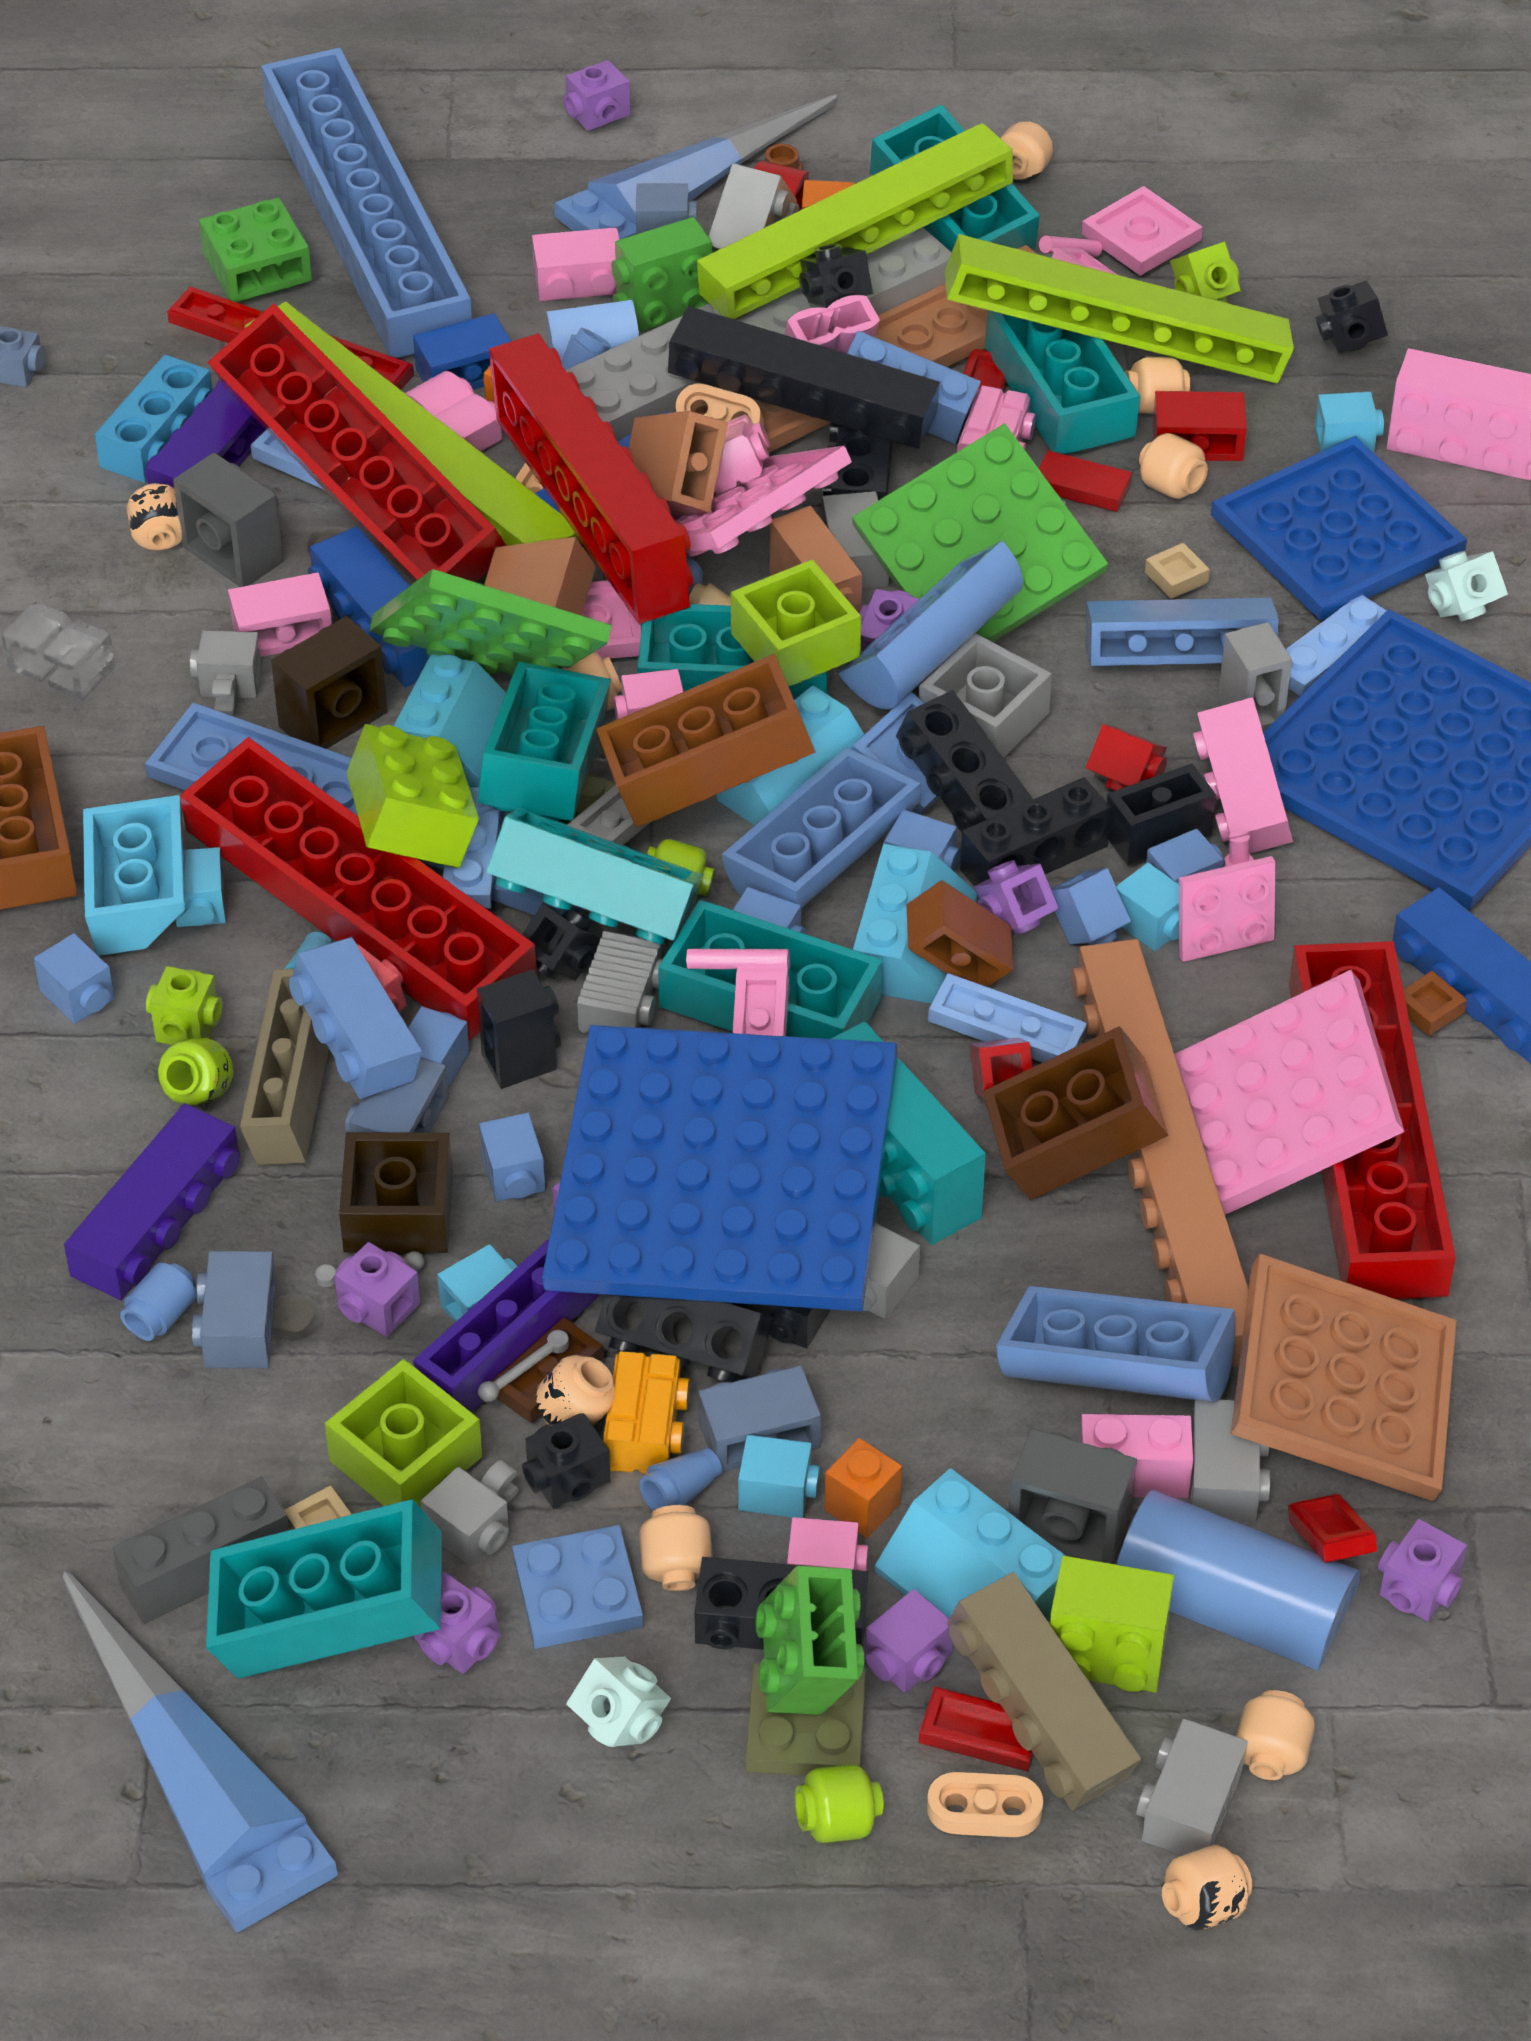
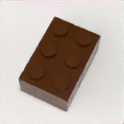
(1075, 1113)

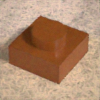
(1433, 1003)

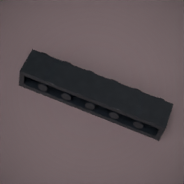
(803, 377)

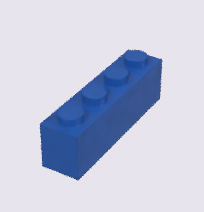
(358, 585)
(1472, 959)

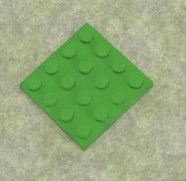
(971, 503)
(486, 625)

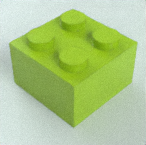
(798, 620)
(402, 1436)
(1113, 1621)

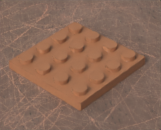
(1345, 1377)

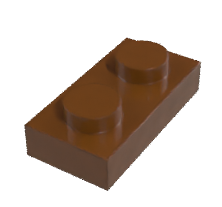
(521, 1392)

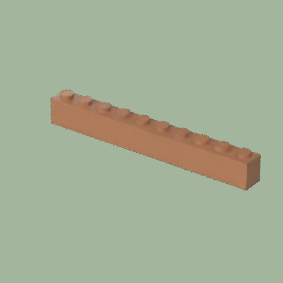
(1174, 1171)

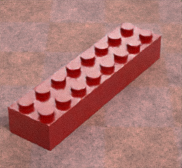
(354, 451)
(591, 478)
(318, 864)
(1389, 1198)

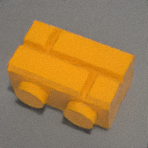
(643, 1415)

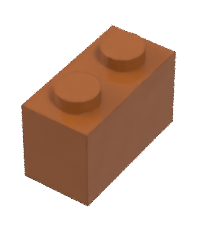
(959, 935)

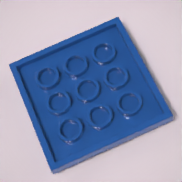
(1337, 527)

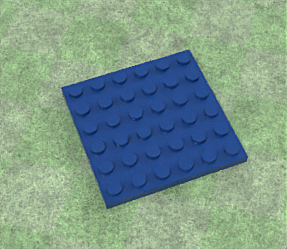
(1413, 757)
(723, 1168)

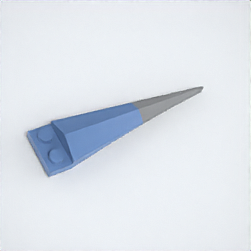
(612, 198)
(234, 1820)

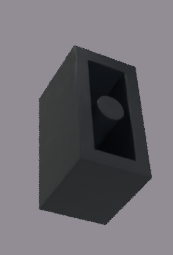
(1159, 811)
(518, 1028)

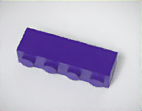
(216, 426)
(152, 1202)
(498, 1330)

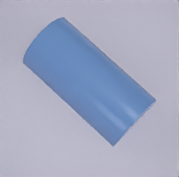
(934, 627)
(821, 828)
(1119, 1343)
(1242, 1578)

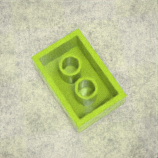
(412, 795)

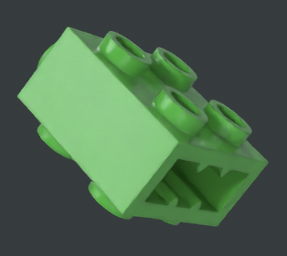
(255, 250)
(661, 271)
(809, 1640)

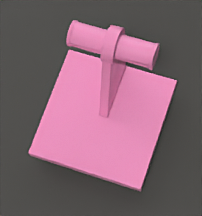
(1228, 904)

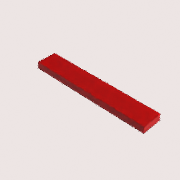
(226, 319)

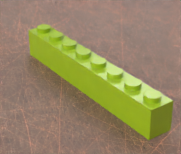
(858, 217)
(1118, 309)

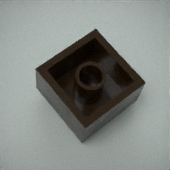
(330, 684)
(396, 1191)

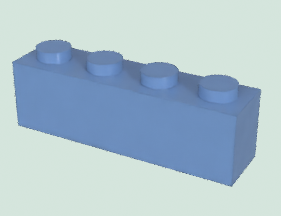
(1169, 629)

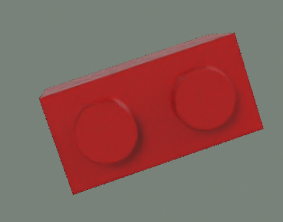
(1205, 418)

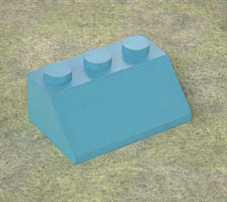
(455, 703)
(830, 731)
(132, 872)
(883, 932)
(963, 1541)

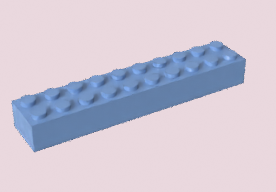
(364, 198)

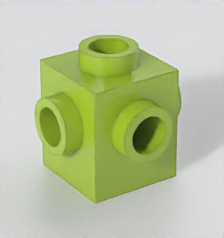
(1207, 273)
(183, 1005)

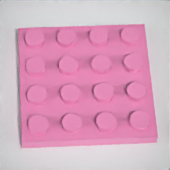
(752, 503)
(1289, 1091)

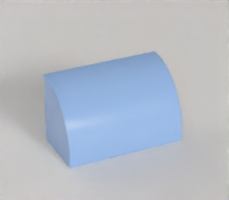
(611, 321)

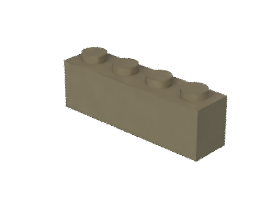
(283, 1080)
(1042, 1692)

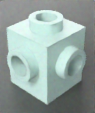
(1465, 584)
(619, 1701)

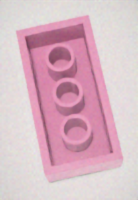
(1462, 414)

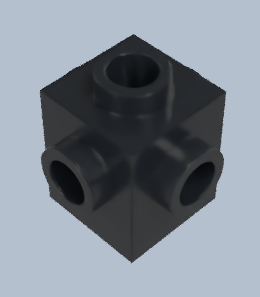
(834, 274)
(1351, 317)
(562, 942)
(566, 1460)

